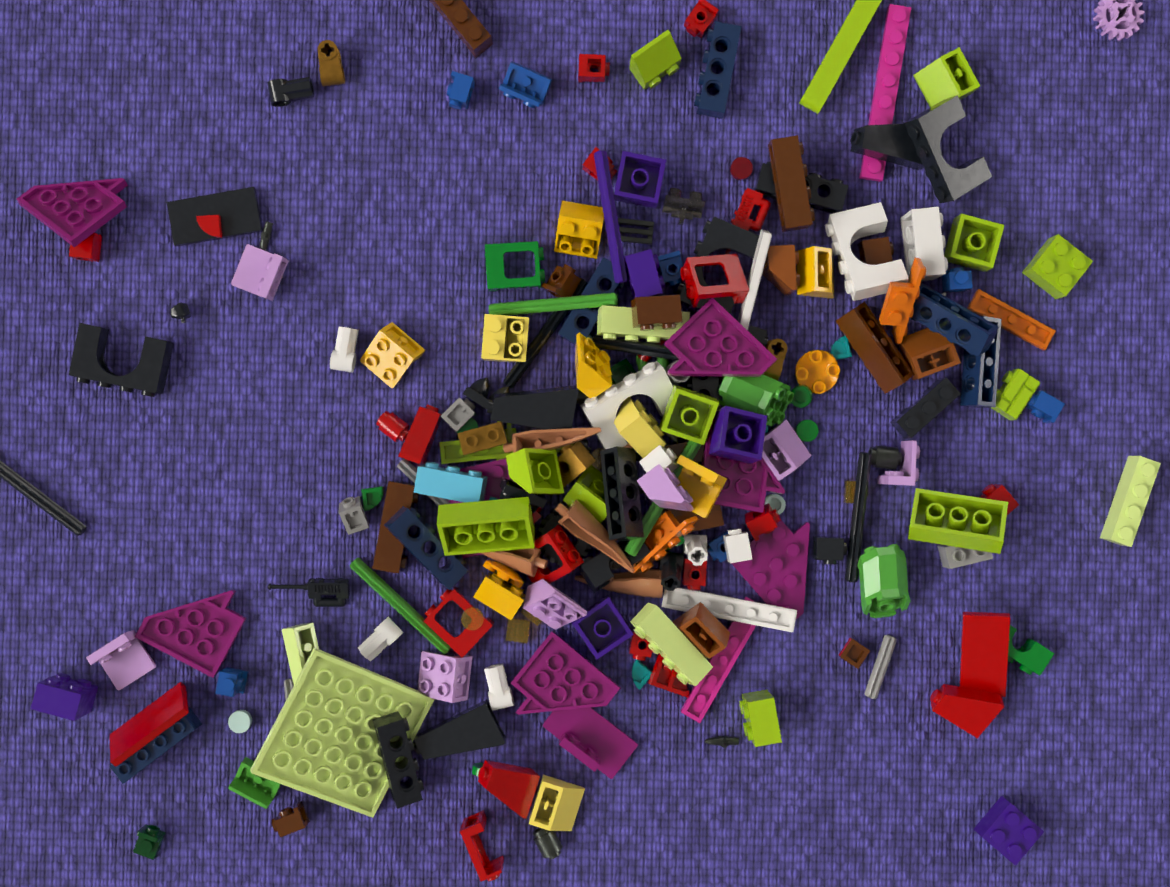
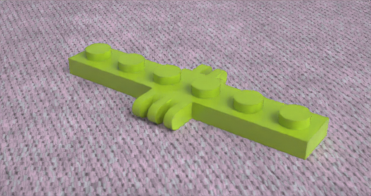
(452, 452)

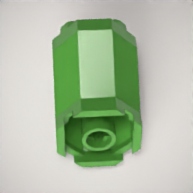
(757, 395)
(883, 581)

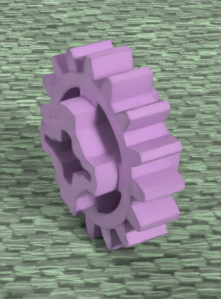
(1127, 22)

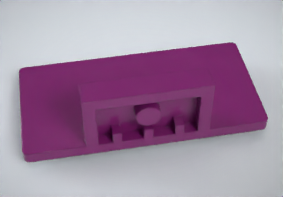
(591, 739)

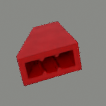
(421, 435)
(967, 707)
(510, 784)

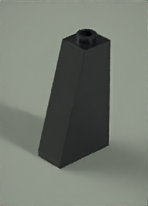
(886, 143)
(536, 408)
(464, 732)

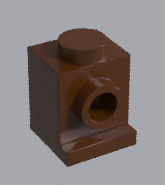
(562, 282)
(290, 820)

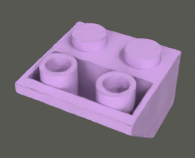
(783, 450)
(663, 489)
(551, 605)

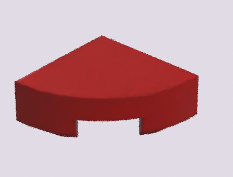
(211, 225)

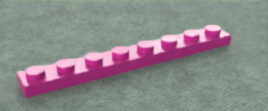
(887, 81)

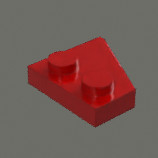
(666, 679)

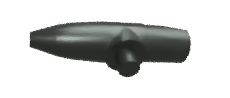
(265, 235)
(722, 741)

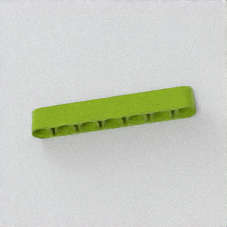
(839, 54)

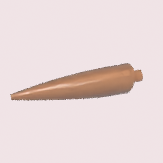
(548, 439)
(587, 528)
(521, 560)
(637, 584)

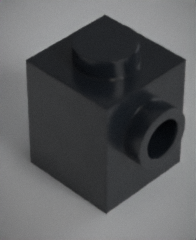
(829, 549)

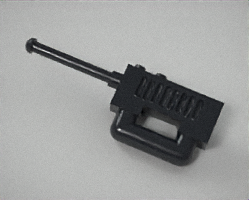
(319, 587)

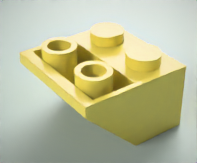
(505, 338)
(638, 427)
(556, 804)

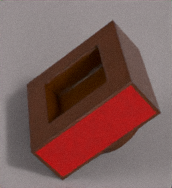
(854, 653)

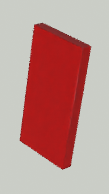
(984, 651)
(148, 724)

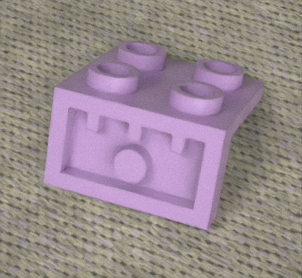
(259, 272)
(908, 472)
(123, 659)
(445, 676)

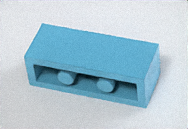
(450, 483)

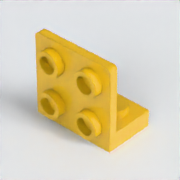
(391, 354)
(701, 484)

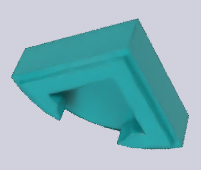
(841, 348)
(640, 674)

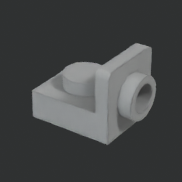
(459, 413)
(353, 515)

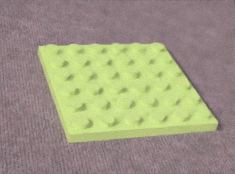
(328, 736)

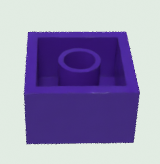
(639, 179)
(643, 274)
(738, 435)
(603, 627)
(64, 697)
(1008, 830)

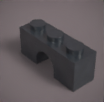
(932, 402)
(597, 571)

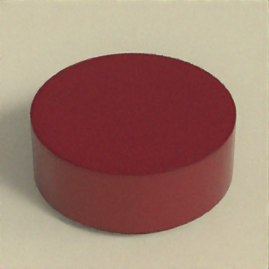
(741, 168)

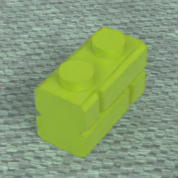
(1015, 393)

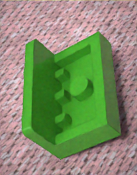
(253, 787)

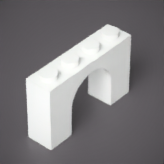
(862, 278)
(603, 409)

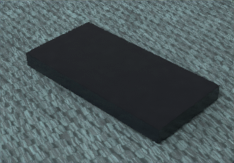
(236, 207)

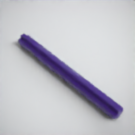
(610, 217)

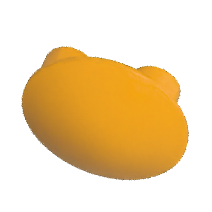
(817, 371)
(504, 572)

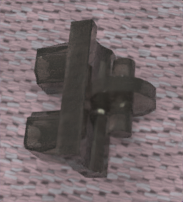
(683, 207)

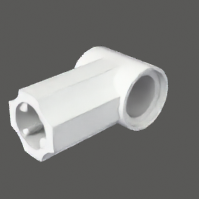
(344, 355)
(696, 548)
(384, 635)
(499, 693)

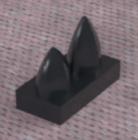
(479, 391)
(511, 489)

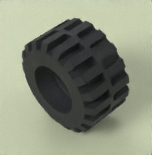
(547, 550)

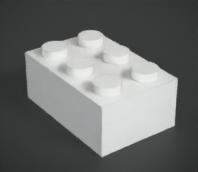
(925, 241)

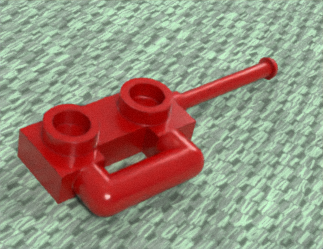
(744, 211)

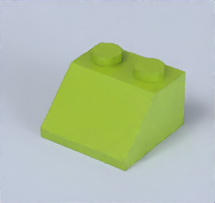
(655, 60)
(536, 470)
(589, 492)

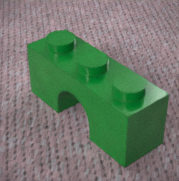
(1031, 656)

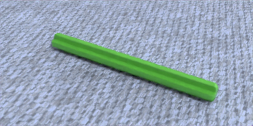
(553, 304)
(654, 510)
(398, 603)

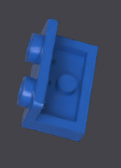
(525, 85)

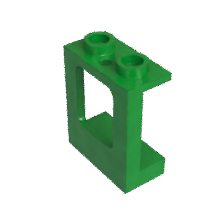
(495, 266)

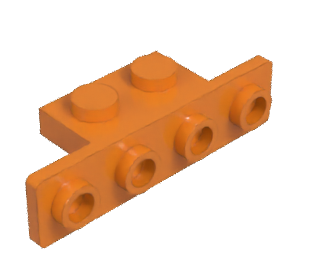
(900, 301)
(664, 535)

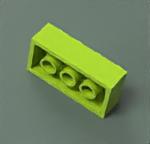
(958, 520)
(486, 526)

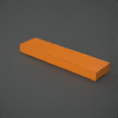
(1012, 319)

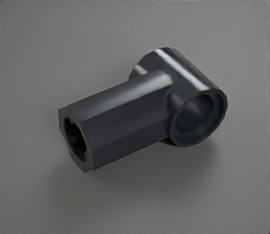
(284, 91)
(671, 569)

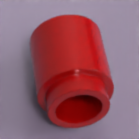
(393, 426)

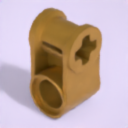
(330, 66)
(776, 369)

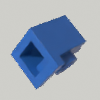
(460, 90)
(667, 260)
(957, 280)
(1045, 406)
(714, 550)
(231, 681)

